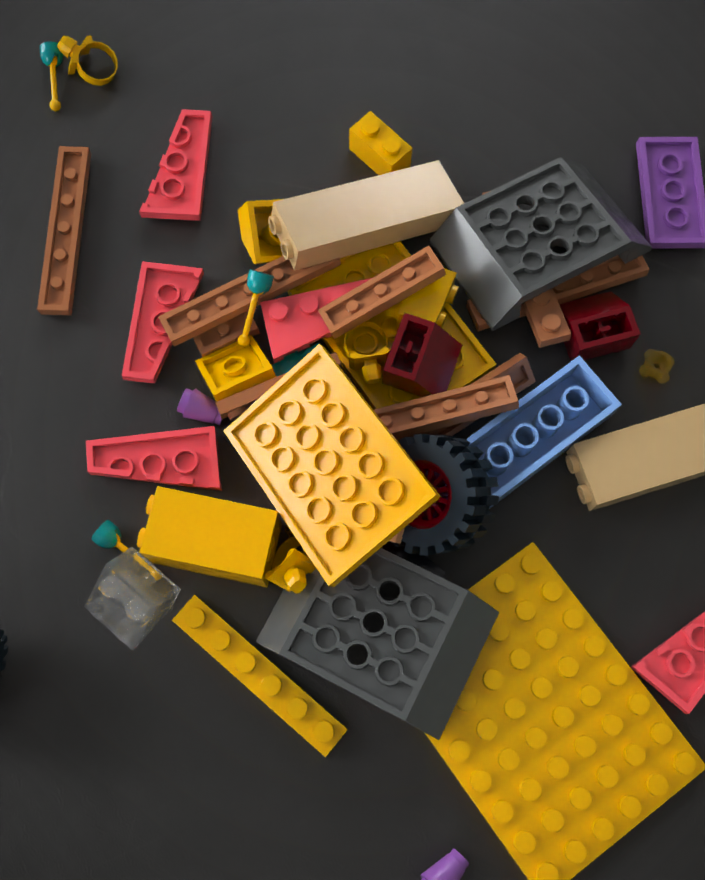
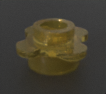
(661, 358)

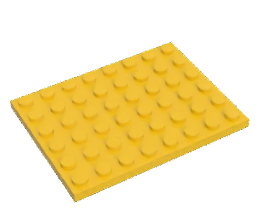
(558, 728)

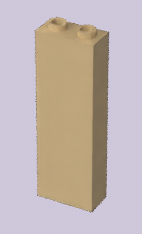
(363, 214)
(639, 458)

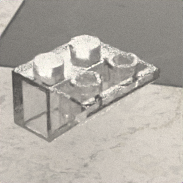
(131, 597)

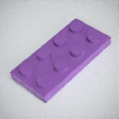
(672, 191)

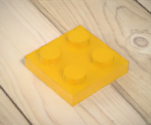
(235, 369)

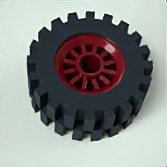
(466, 496)

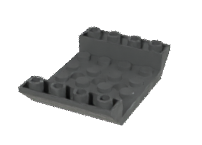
(508, 261)
(412, 663)

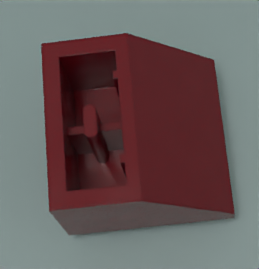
(599, 326)
(421, 357)

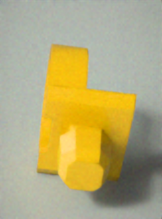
(69, 48)
(369, 364)
(290, 567)

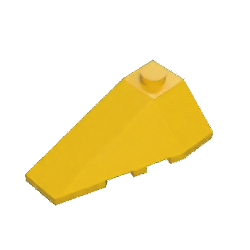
(256, 233)

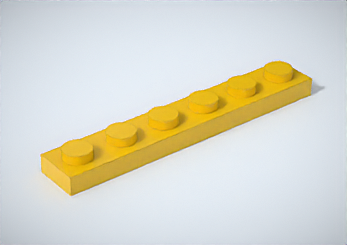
(260, 675)

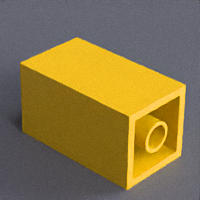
(210, 536)

